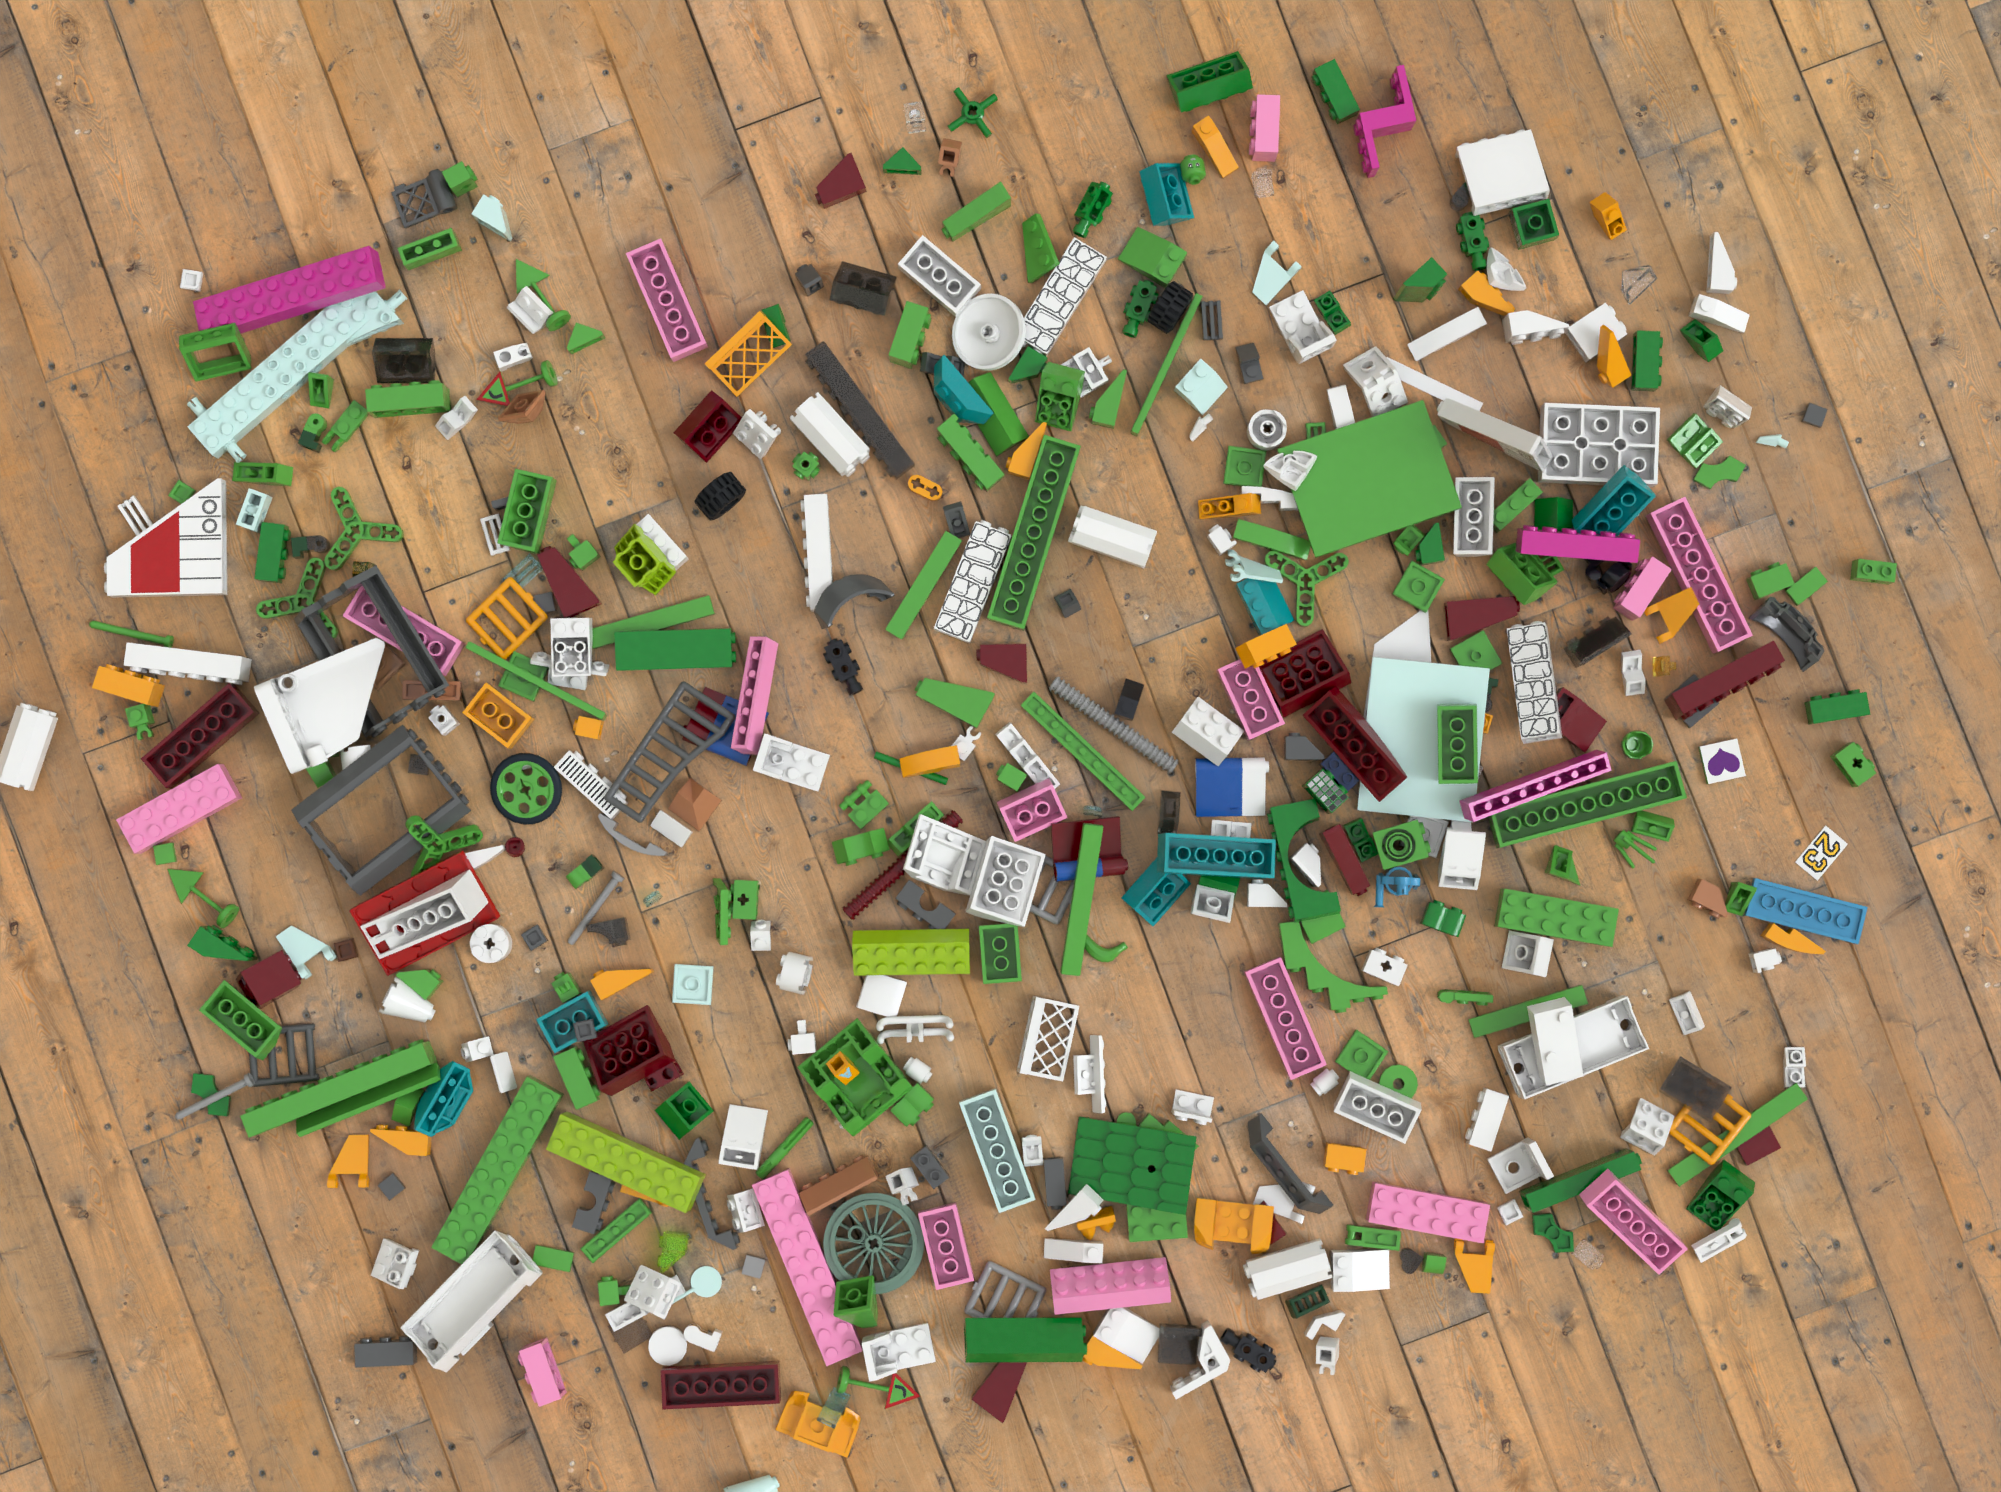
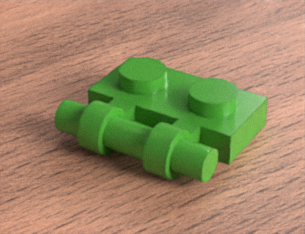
(868, 808)

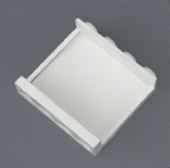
(1503, 172)

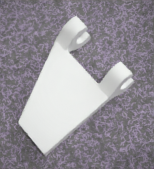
(1277, 1197)

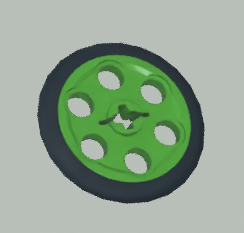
(511, 809)

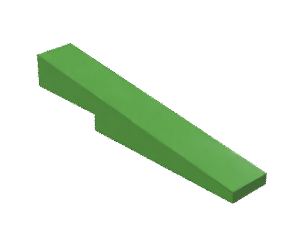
(923, 585)
(1518, 1013)

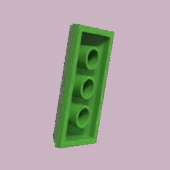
(1003, 428)

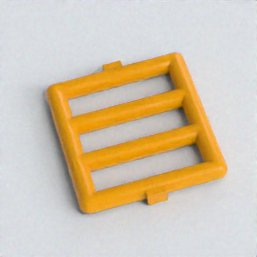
(484, 608)
(1722, 1144)

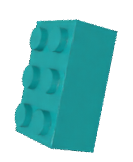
(558, 1023)

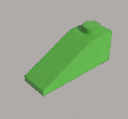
(1107, 406)
(263, 473)

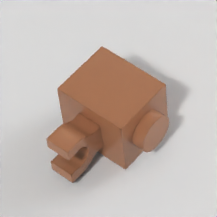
(949, 155)

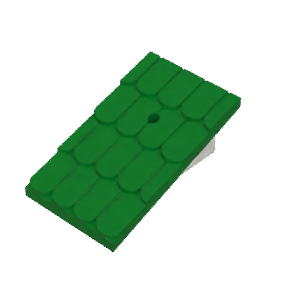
(1116, 1162)

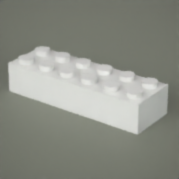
(187, 662)

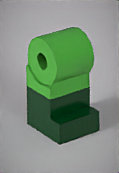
(312, 431)
(585, 871)

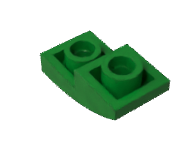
(1332, 312)
(776, 316)
(1360, 839)

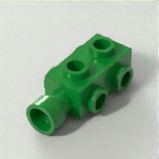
(1091, 207)
(1473, 233)
(1140, 301)

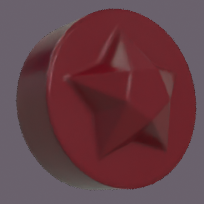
(514, 847)

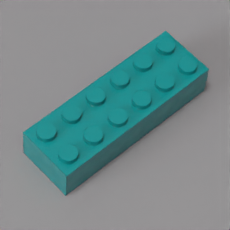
(1216, 856)

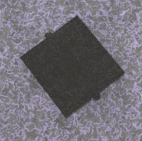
(631, 1334)

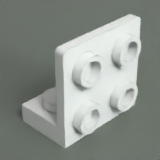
(1192, 1106)
(1648, 1127)
(652, 1291)

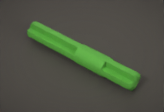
(784, 1148)

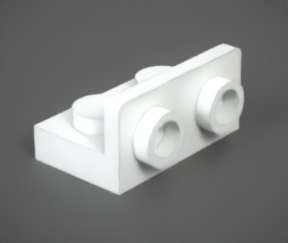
(530, 310)
(745, 1211)

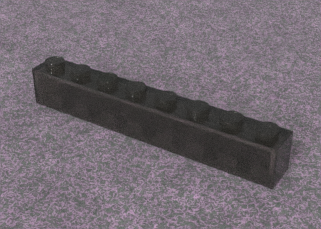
(859, 409)

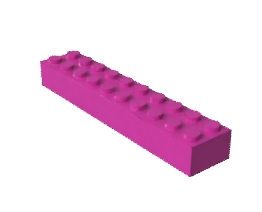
(293, 292)

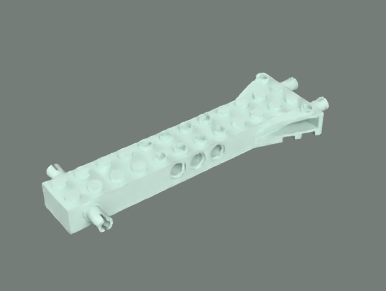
(288, 370)

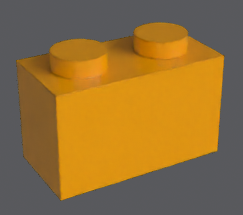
(1344, 1157)

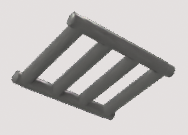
(293, 1077)

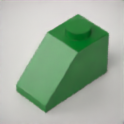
(1702, 340)
(1029, 366)
(1431, 547)

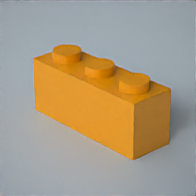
(1266, 647)

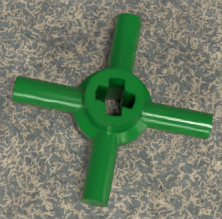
(970, 119)

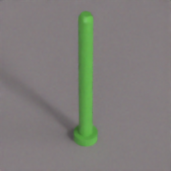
(166, 641)

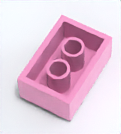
(1264, 128)
(1641, 588)
(1032, 809)
(542, 1372)

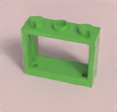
(210, 338)

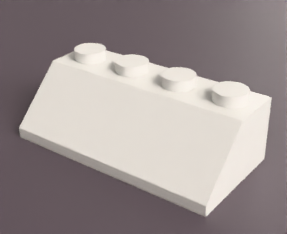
(1475, 519)

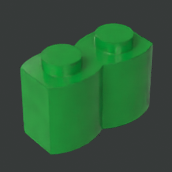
(1443, 919)

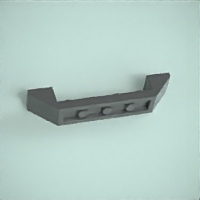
(1281, 1171)
(728, 1237)

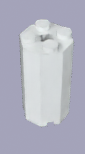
(830, 435)
(1112, 536)
(26, 746)
(1287, 1269)

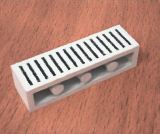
(588, 782)

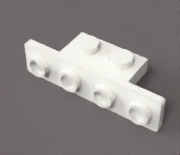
(575, 682)
(1090, 1074)

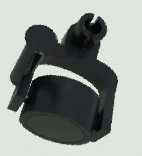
(1611, 579)

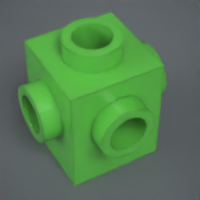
(809, 472)

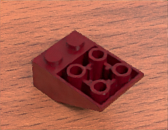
(1577, 720)

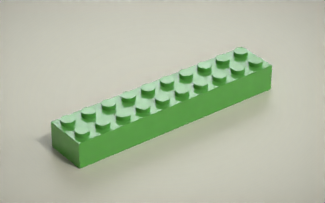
(1033, 532)
(1588, 804)
(333, 1090)
(497, 1169)

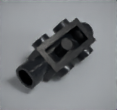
(841, 660)
(1255, 1353)

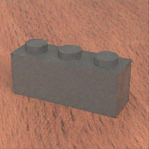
(385, 1352)

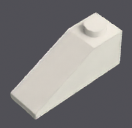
(1720, 270)
(1718, 313)
(1078, 1209)
(1074, 1250)

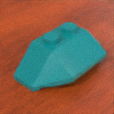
(958, 394)
(444, 1100)

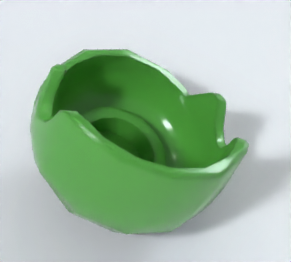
(1636, 744)

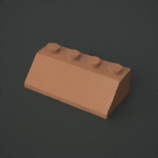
(838, 1185)

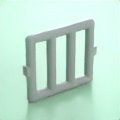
(1039, 911)
(1006, 1275)

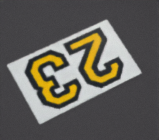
(1821, 853)

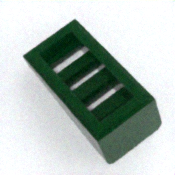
(1292, 1308)

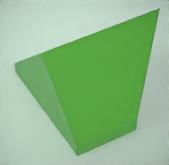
(1562, 865)

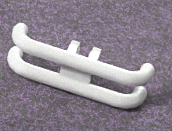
(915, 1027)

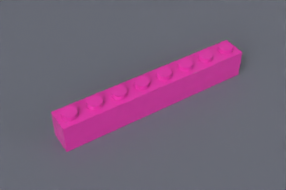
(1535, 785)

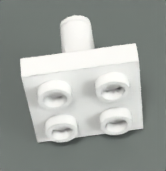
(756, 433)

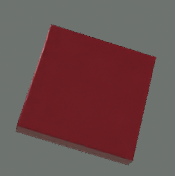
(1758, 1146)

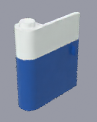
(1231, 788)

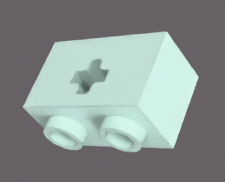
(254, 510)

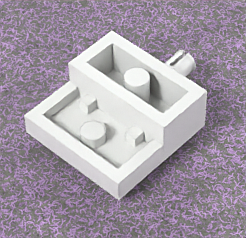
(1094, 373)

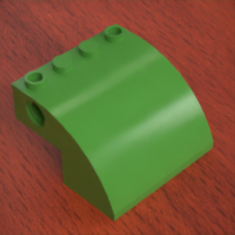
(867, 1094)

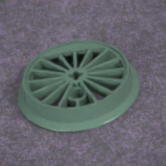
(908, 1261)

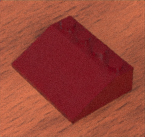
(1305, 673)
(628, 1051)

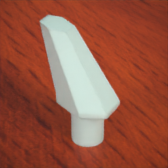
(1773, 440)

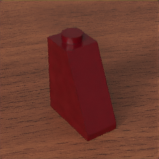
(841, 183)
(1005, 659)

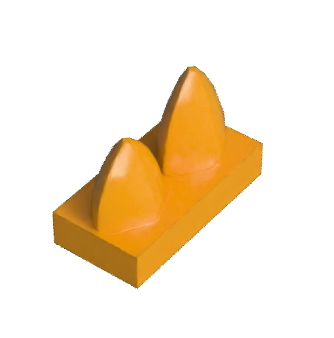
(1104, 1219)

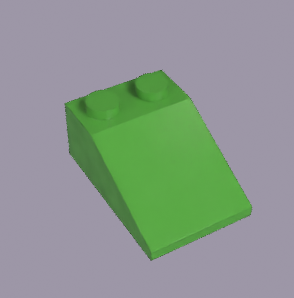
(1153, 256)

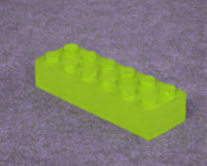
(911, 952)

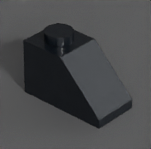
(1129, 699)

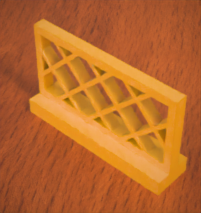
(734, 344)

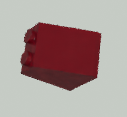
(269, 979)

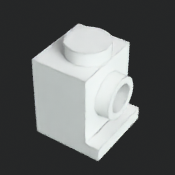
(1220, 539)
(448, 724)
(1764, 959)

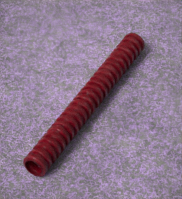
(888, 877)

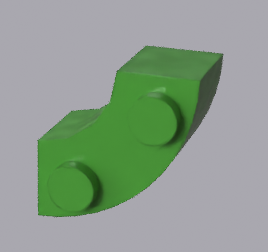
(860, 846)

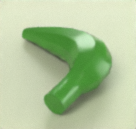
(1103, 954)

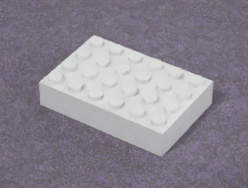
(1597, 440)

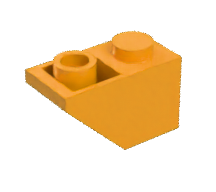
(1608, 215)

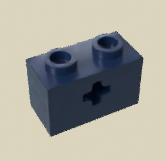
(1340, 770)

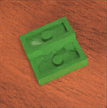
(1694, 440)

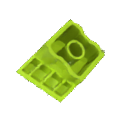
(642, 561)

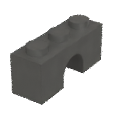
(910, 898)
(590, 1219)

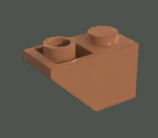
(1709, 897)

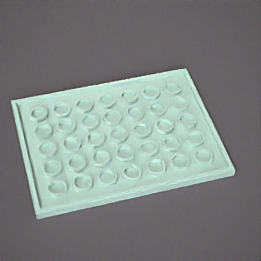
(1405, 719)

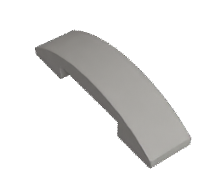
(610, 825)

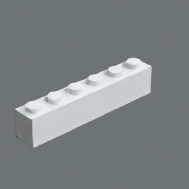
(817, 546)

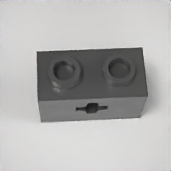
(930, 1167)

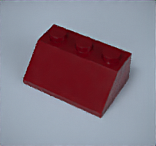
(708, 426)

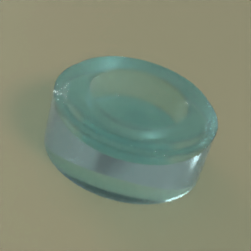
(1092, 811)
(652, 898)

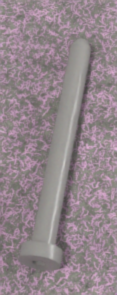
(616, 877)
(248, 1080)

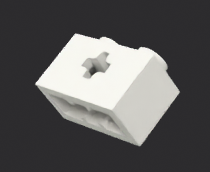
(1393, 974)

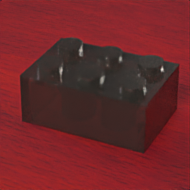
(1695, 1089)

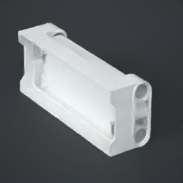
(1599, 1043)
(470, 1299)

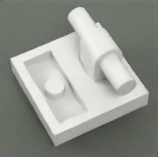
(395, 1264)

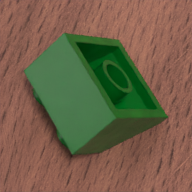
(684, 1110)

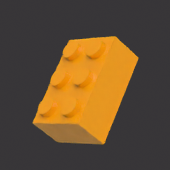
(128, 685)
(498, 715)

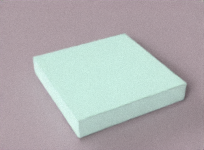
(692, 984)

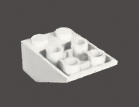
(1532, 326)
(1727, 408)
(571, 646)
(1461, 859)
(743, 1137)

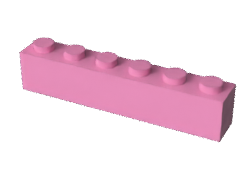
(754, 695)

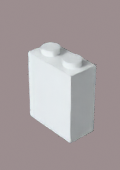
(1586, 331)

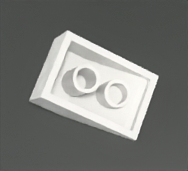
(1359, 1270)
(1127, 1333)

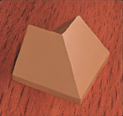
(524, 408)
(694, 804)

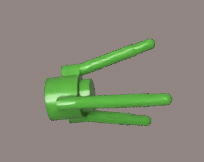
(1624, 840)

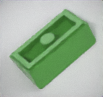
(1653, 825)

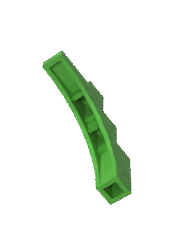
(1339, 992)

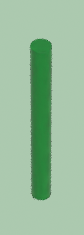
(895, 762)

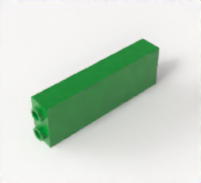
(674, 649)
(1577, 1180)
(1024, 1340)

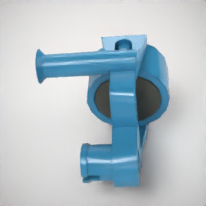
(1396, 882)

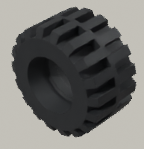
(1170, 307)
(720, 496)

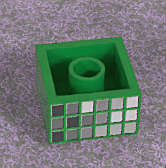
(1533, 224)
(1326, 791)

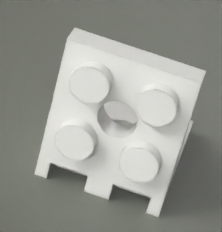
(1377, 381)
(1530, 1165)

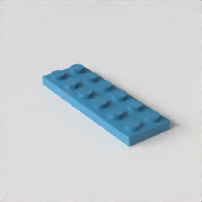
(1806, 911)

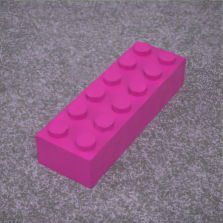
(1577, 545)

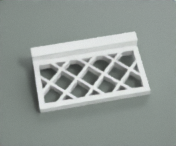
(1031, 1036)

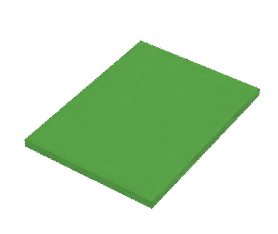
(1373, 479)

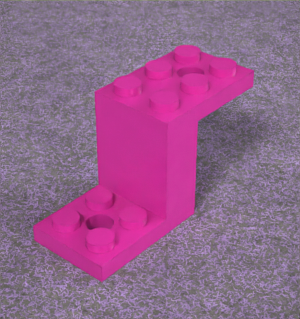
(1384, 121)

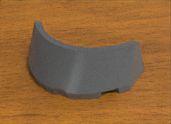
(845, 589)
(1792, 629)

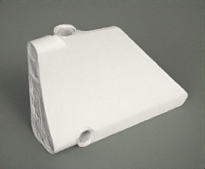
(323, 705)

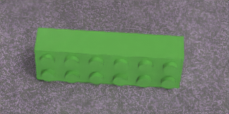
(1556, 917)

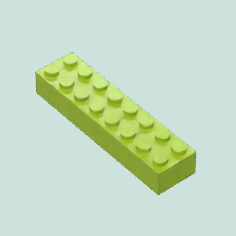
(625, 1162)

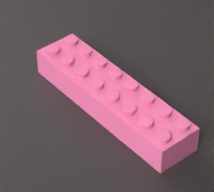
(1697, 568)

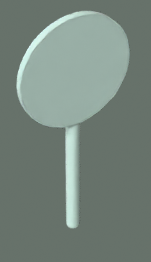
(704, 1282)

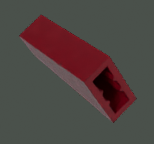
(568, 587)
(1473, 615)
(1345, 859)
(999, 1388)

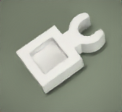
(965, 744)

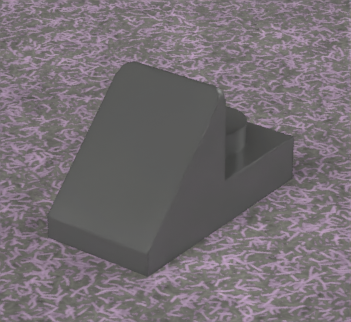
(1249, 363)
(956, 519)

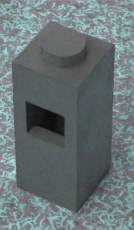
(1055, 1182)

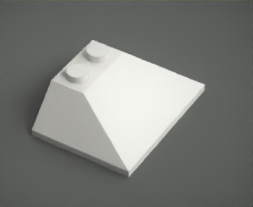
(943, 856)

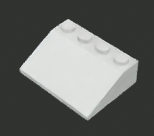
(1005, 882)

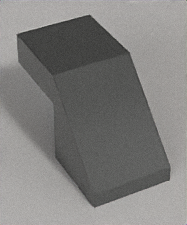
(929, 360)

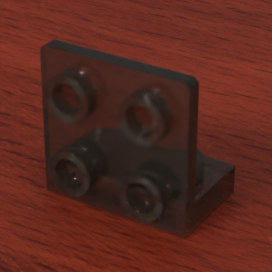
(1178, 1343)

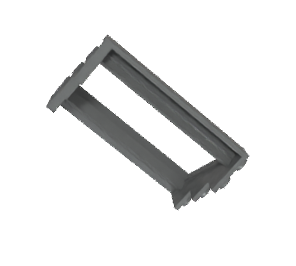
(399, 625)
(354, 776)

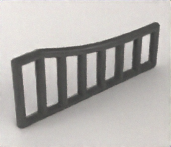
(686, 757)

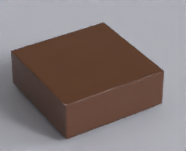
(345, 950)

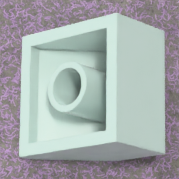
(492, 216)
(1201, 387)

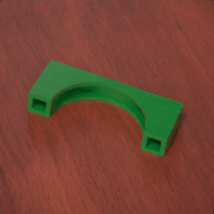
(1304, 902)

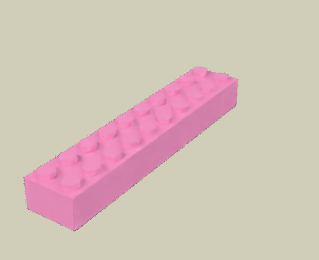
(806, 1265)

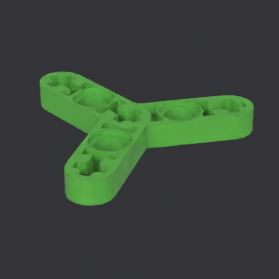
(355, 521)
(1311, 574)
(303, 593)
(442, 840)

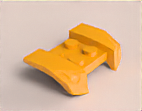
(1233, 1224)
(801, 1423)

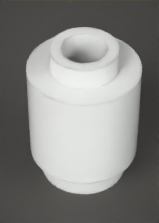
(917, 1070)
(1325, 1081)

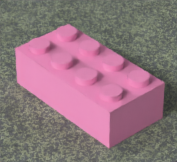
(1250, 699)
(946, 1246)

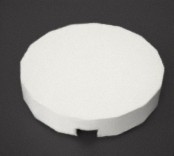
(667, 1345)

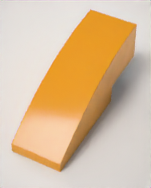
(930, 761)
(1790, 940)

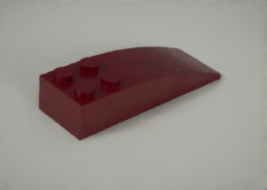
(1355, 743)

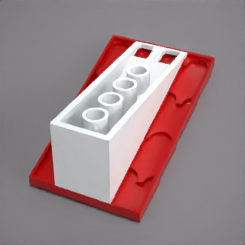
(424, 913)

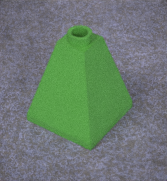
(857, 1302)

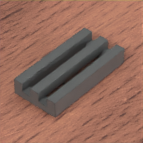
(1219, 320)

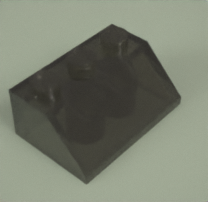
(863, 288)
(404, 360)
(1596, 641)

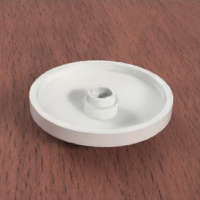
(988, 332)

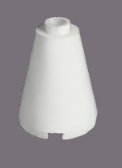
(406, 1003)

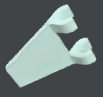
(1272, 276)
(1251, 569)
(302, 948)

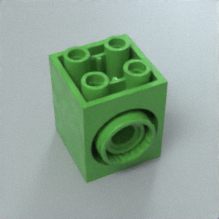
(1411, 835)

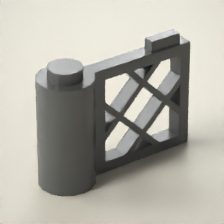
(438, 192)

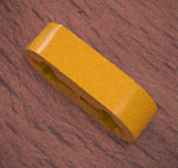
(927, 484)

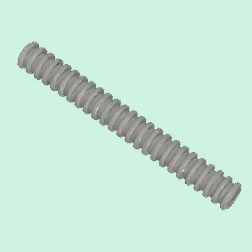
(1113, 724)

